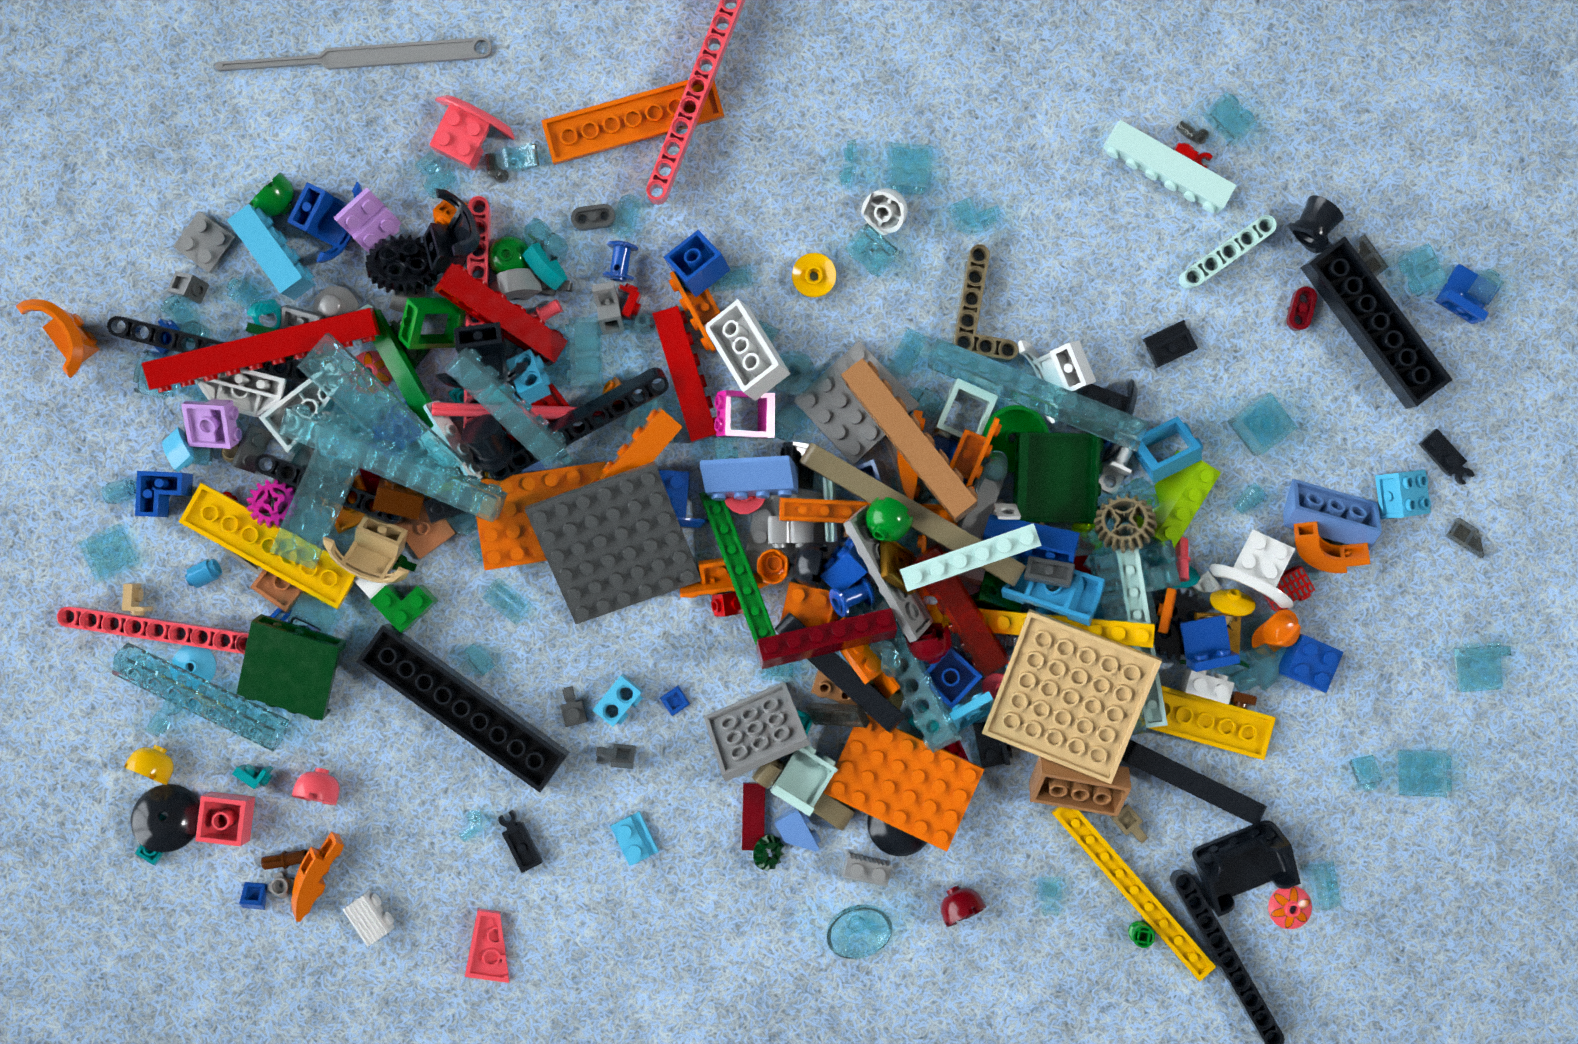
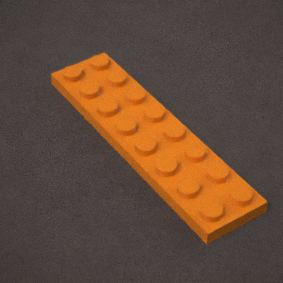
(622, 121)

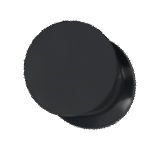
(1315, 223)
(488, 442)

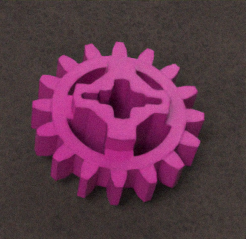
(263, 504)

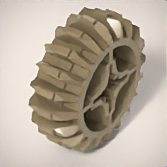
(1125, 511)

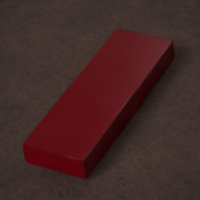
(753, 814)

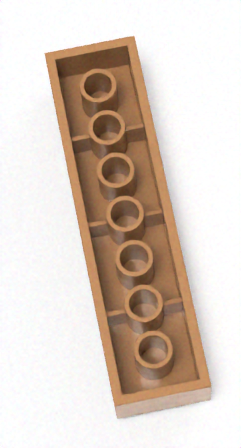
(909, 440)

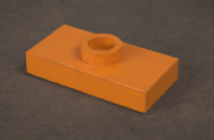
(1166, 610)

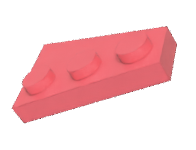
(487, 949)

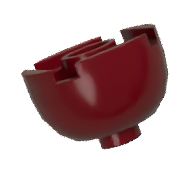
(931, 644)
(960, 905)

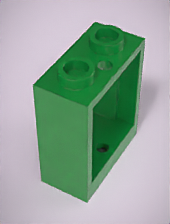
(413, 320)

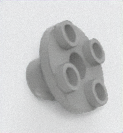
(335, 301)

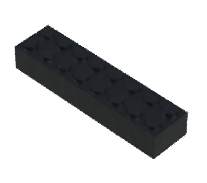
(1376, 323)

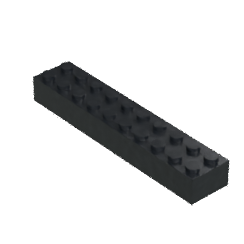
(463, 707)

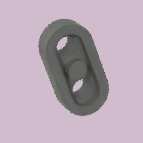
(593, 216)

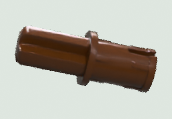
(283, 860)

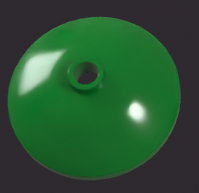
(1013, 419)

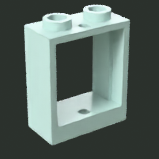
(973, 392)

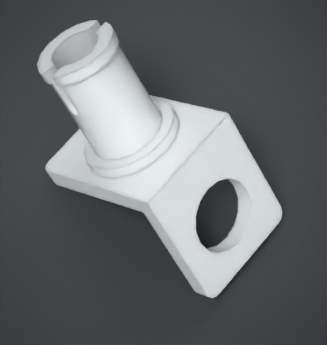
(1117, 469)
(1006, 511)

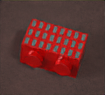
(1294, 584)

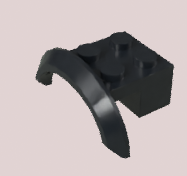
(451, 242)
(490, 344)
(1114, 400)

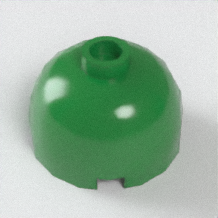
(275, 197)
(507, 254)
(888, 519)

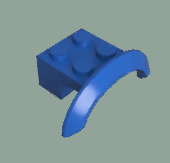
(315, 216)
(677, 487)

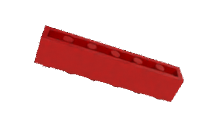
(492, 307)
(684, 373)

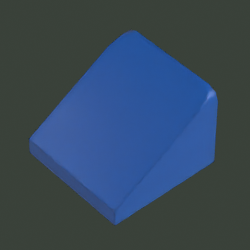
(254, 896)

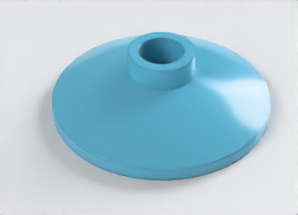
(201, 658)

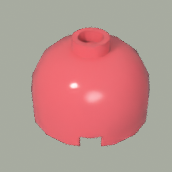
(317, 787)

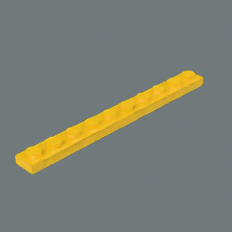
(1012, 622)
(1135, 891)

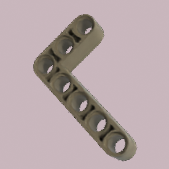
(973, 311)
(826, 806)

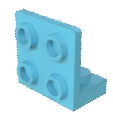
(1403, 494)

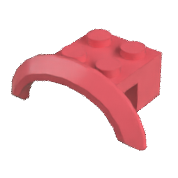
(464, 131)

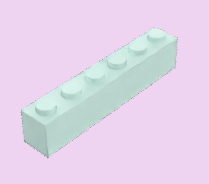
(1169, 167)
(970, 557)

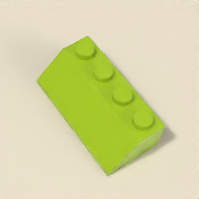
(1180, 499)

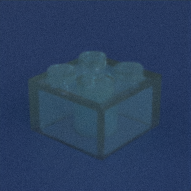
(1262, 424)

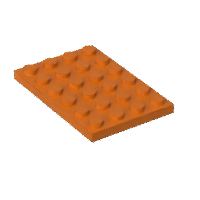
(511, 536)
(904, 782)

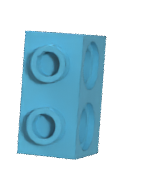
(533, 382)
(615, 698)

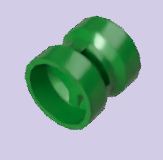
(1137, 931)

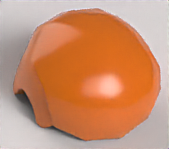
(773, 566)

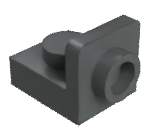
(188, 286)

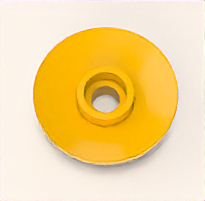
(816, 264)
(1232, 602)

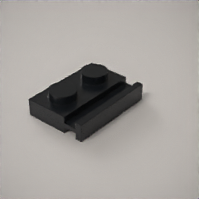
(1170, 344)

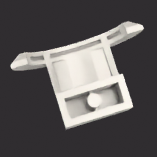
(1062, 366)
(1260, 567)

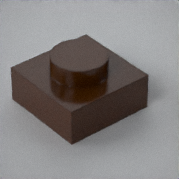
(1243, 700)

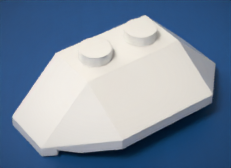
(250, 390)

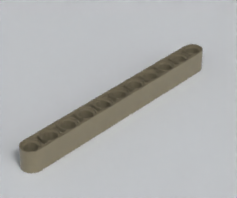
(924, 520)

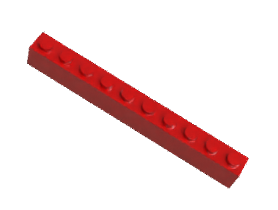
(258, 349)

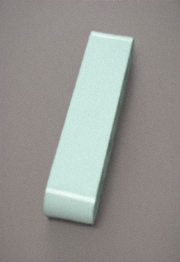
(1236, 248)

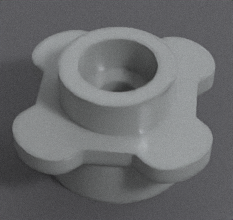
(275, 888)

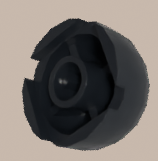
(809, 564)

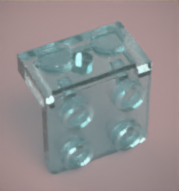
(1480, 666)

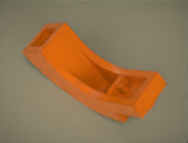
(1327, 556)

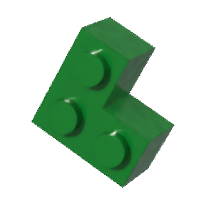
(401, 610)

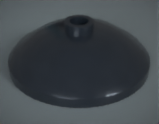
(176, 829)
(891, 839)

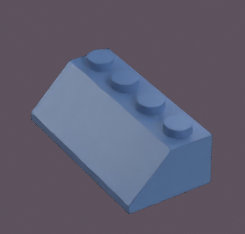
(750, 477)
(1337, 514)

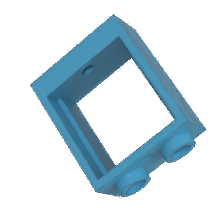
(1175, 463)

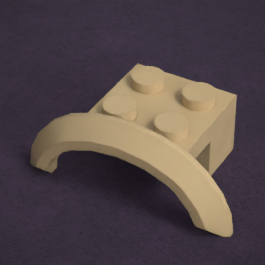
(373, 551)

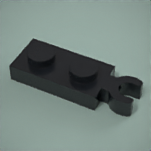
(1445, 455)
(520, 843)

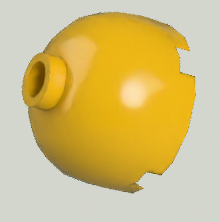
(151, 763)

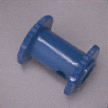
(620, 261)
(859, 592)

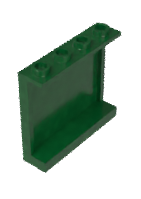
(1057, 476)
(289, 667)

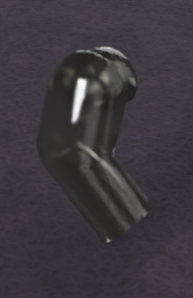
(1192, 134)
(493, 171)

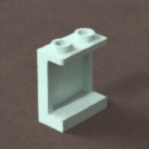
(804, 779)

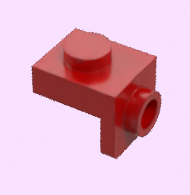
(632, 304)
(726, 604)

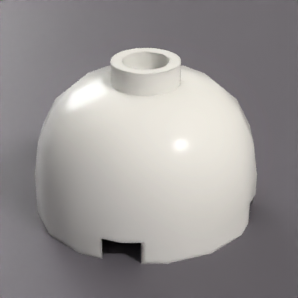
(885, 210)

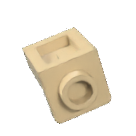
(131, 599)

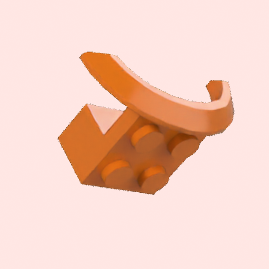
(66, 332)
(808, 605)

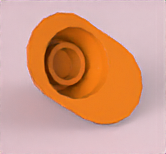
(1278, 631)

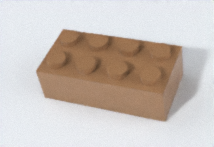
(1071, 789)

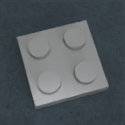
(205, 242)

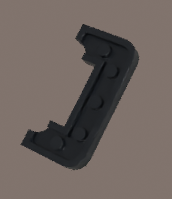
(1245, 862)

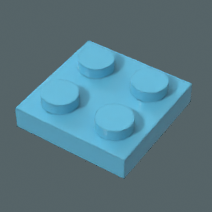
(973, 711)

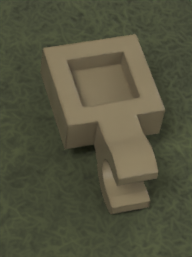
(1128, 822)

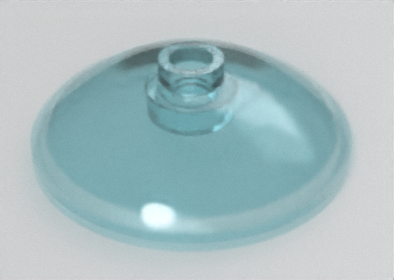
(859, 931)

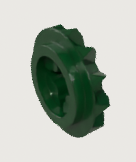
(760, 853)

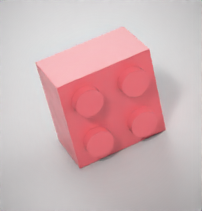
(225, 818)

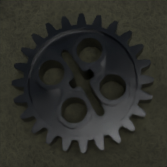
(400, 265)
(1183, 605)

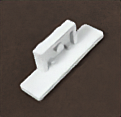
(449, 433)

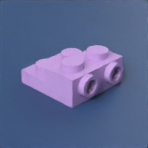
(368, 220)
(211, 423)

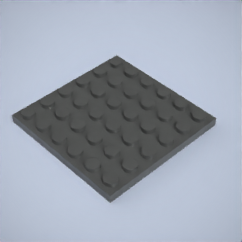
(613, 542)

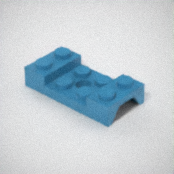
(1076, 602)

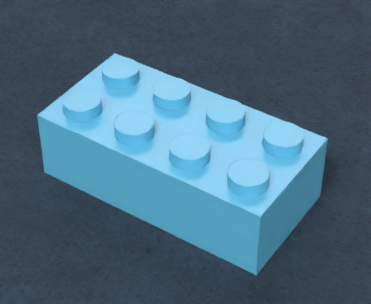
(272, 252)

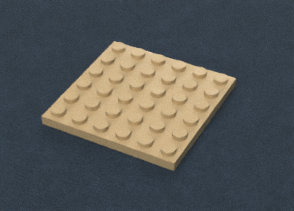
(1071, 696)

